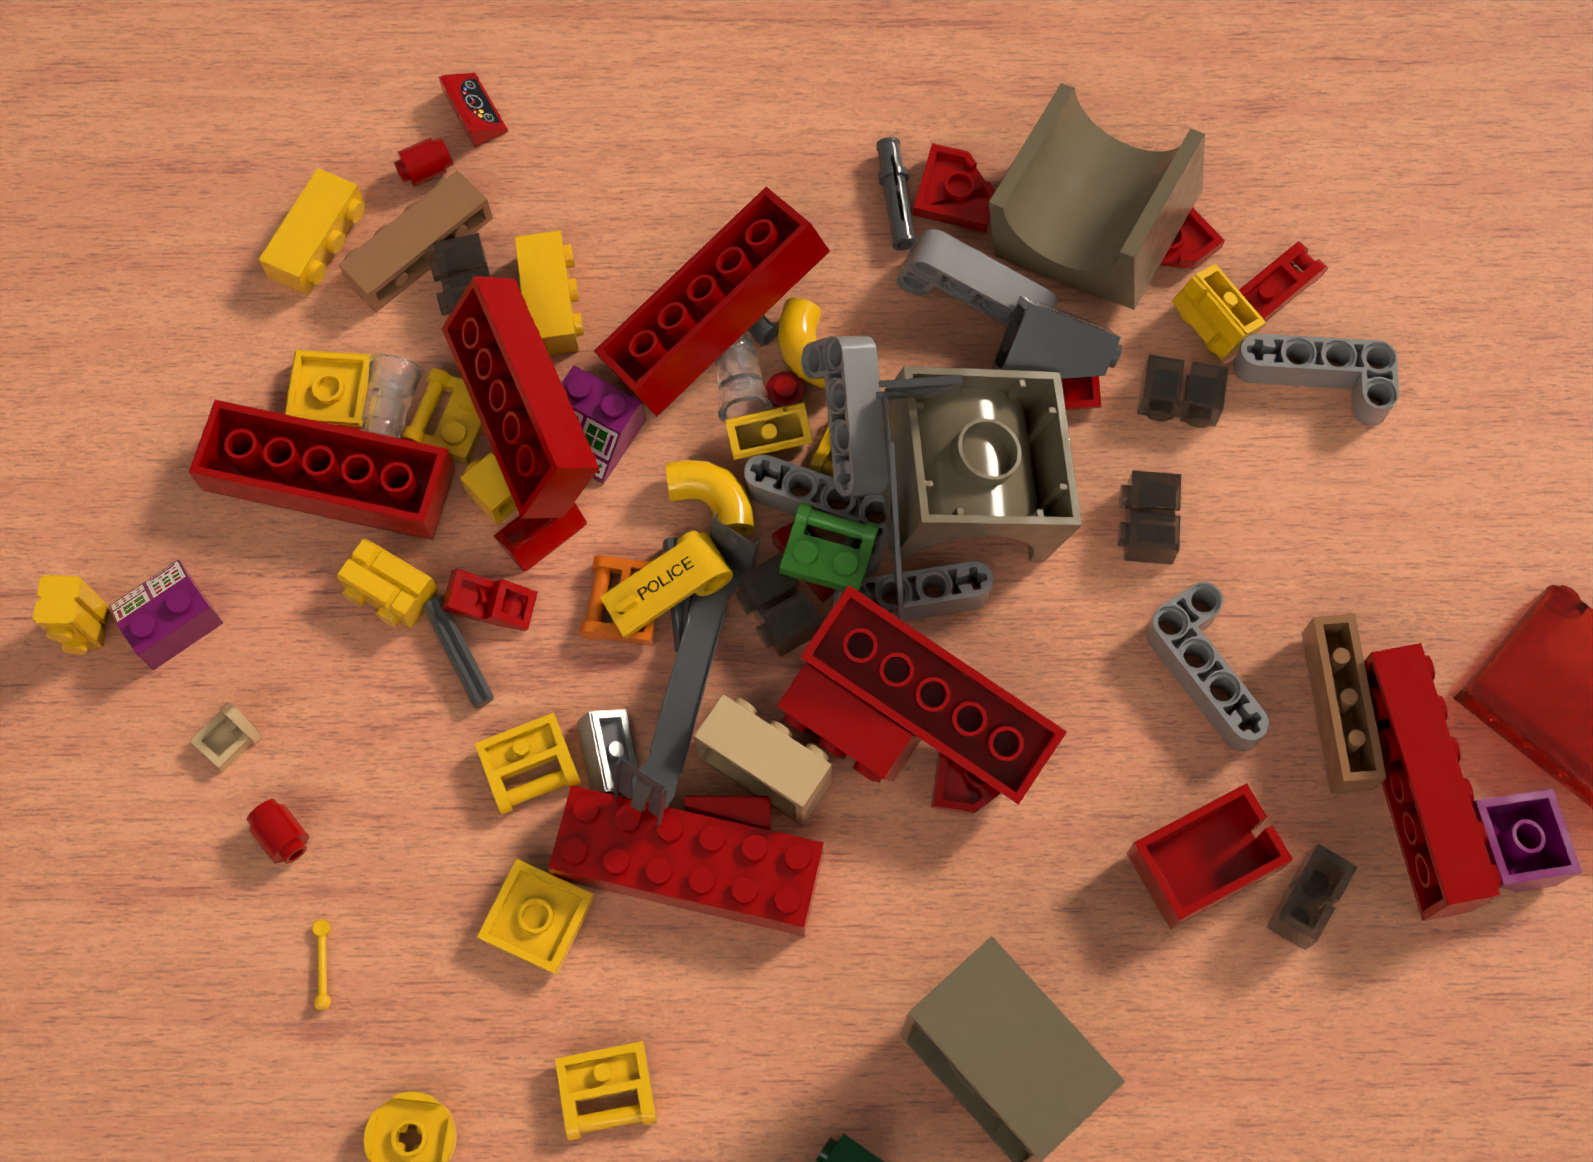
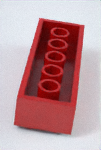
(712, 300)
(519, 398)
(323, 469)
(933, 694)
(1426, 787)
(687, 861)

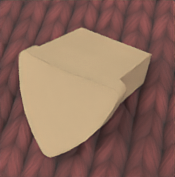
(226, 737)

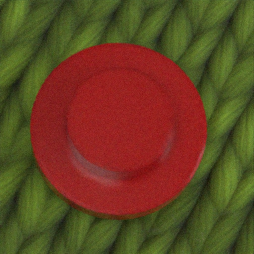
(785, 389)

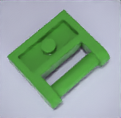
(824, 560)

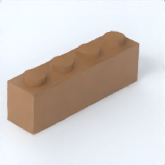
(402, 249)
(1343, 704)

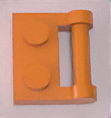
(593, 627)

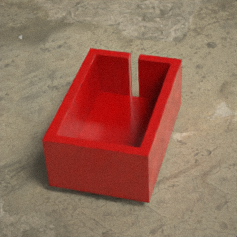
(847, 725)
(1208, 856)

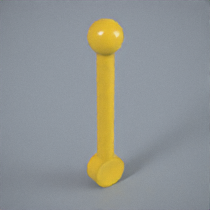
(322, 929)

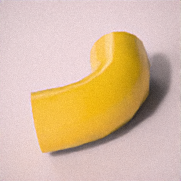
(795, 330)
(714, 487)

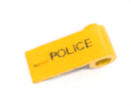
(685, 569)

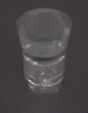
(740, 381)
(389, 393)

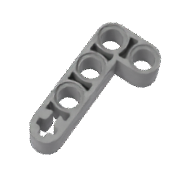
(967, 275)
(1257, 365)
(854, 412)
(821, 493)
(919, 605)
(1215, 670)

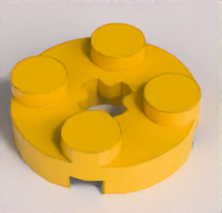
(396, 1116)

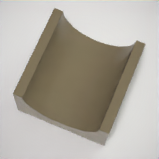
(1093, 205)
(984, 461)
(1009, 1055)

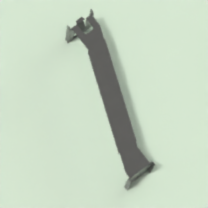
(902, 389)
(685, 684)

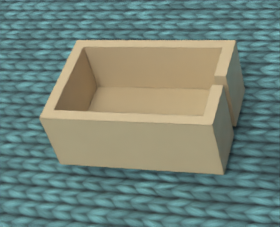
(764, 758)

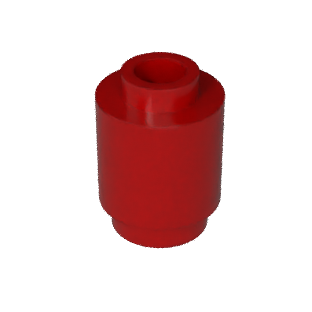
(423, 161)
(277, 832)

